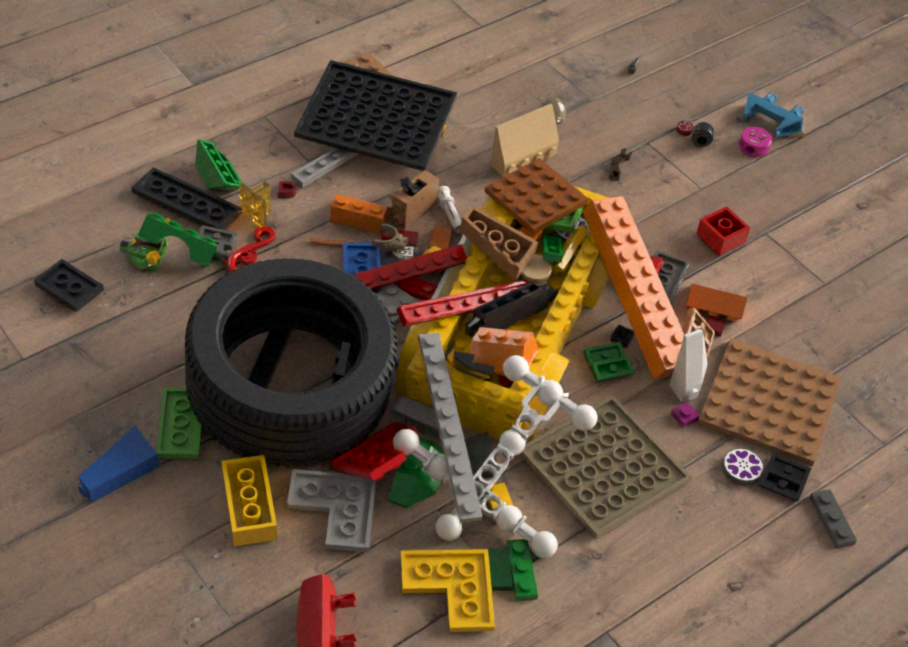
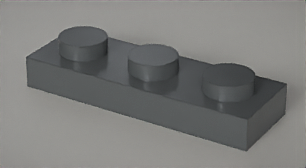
(833, 519)

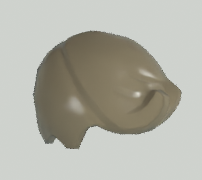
(559, 108)

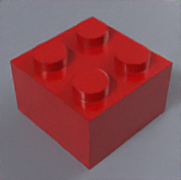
(723, 230)

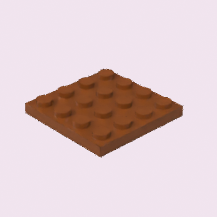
(536, 195)

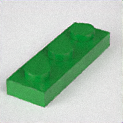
(552, 248)
(522, 570)

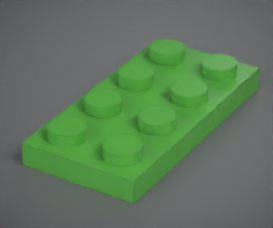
(178, 427)

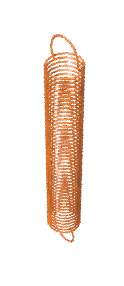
(330, 242)

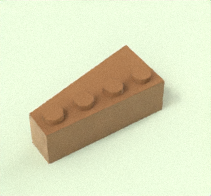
(499, 241)

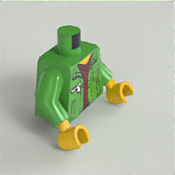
(144, 253)

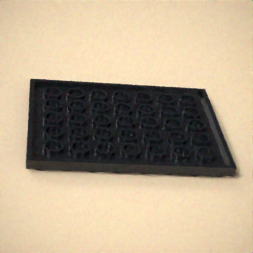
(376, 115)

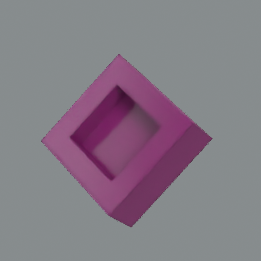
(685, 414)

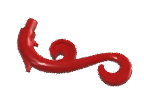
(247, 252)

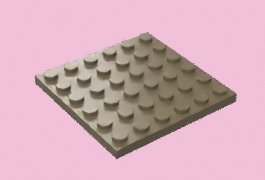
(607, 470)

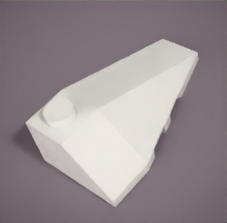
(690, 366)

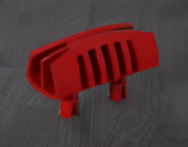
(318, 614)

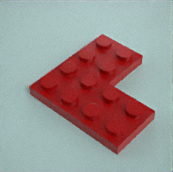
(373, 455)

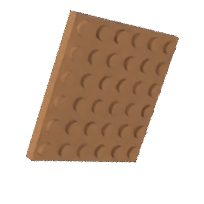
(770, 401)

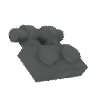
(223, 238)

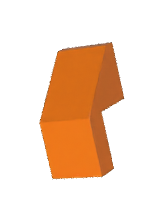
(441, 237)

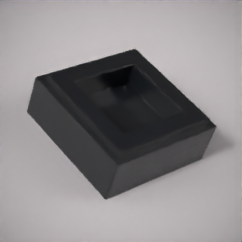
(622, 334)

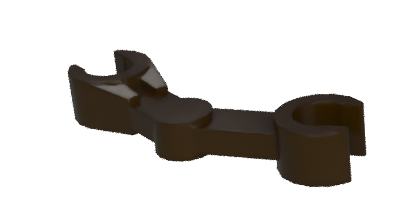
(615, 164)

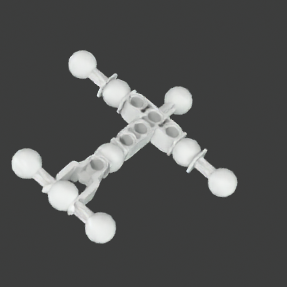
(510, 444)

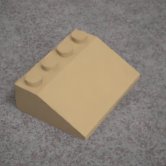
(525, 140)

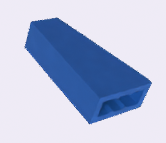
(118, 466)

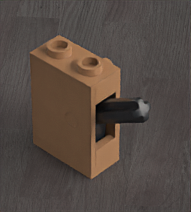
(414, 199)

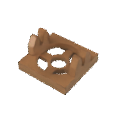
(694, 322)

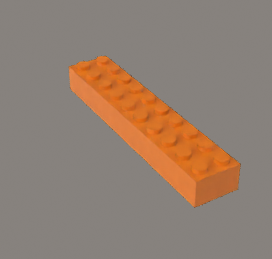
(636, 283)

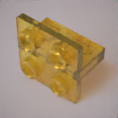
(256, 202)

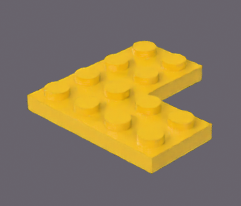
(460, 575)

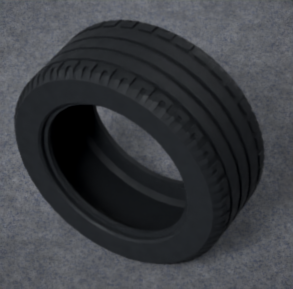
(289, 297)

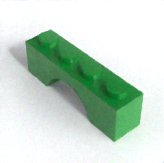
(200, 248)

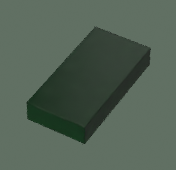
(500, 569)

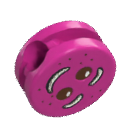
(755, 141)

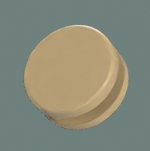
(536, 271)

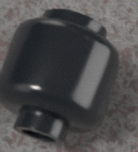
(702, 134)

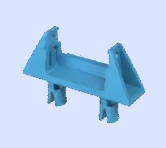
(790, 120)

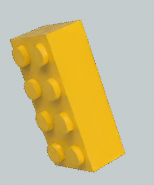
(249, 500)

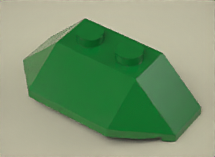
(215, 168)
(411, 481)

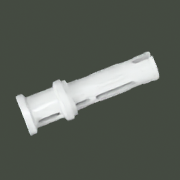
(446, 197)

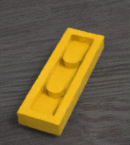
(569, 249)

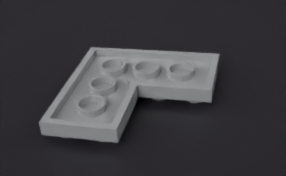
(346, 499)

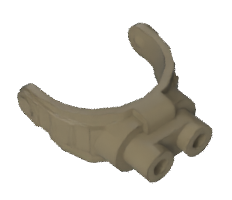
(394, 244)

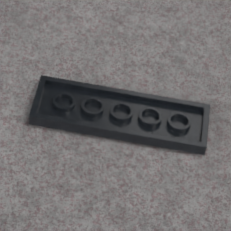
(186, 199)

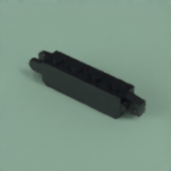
(511, 308)

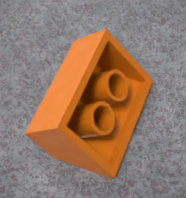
(359, 213)
(716, 302)
(496, 345)

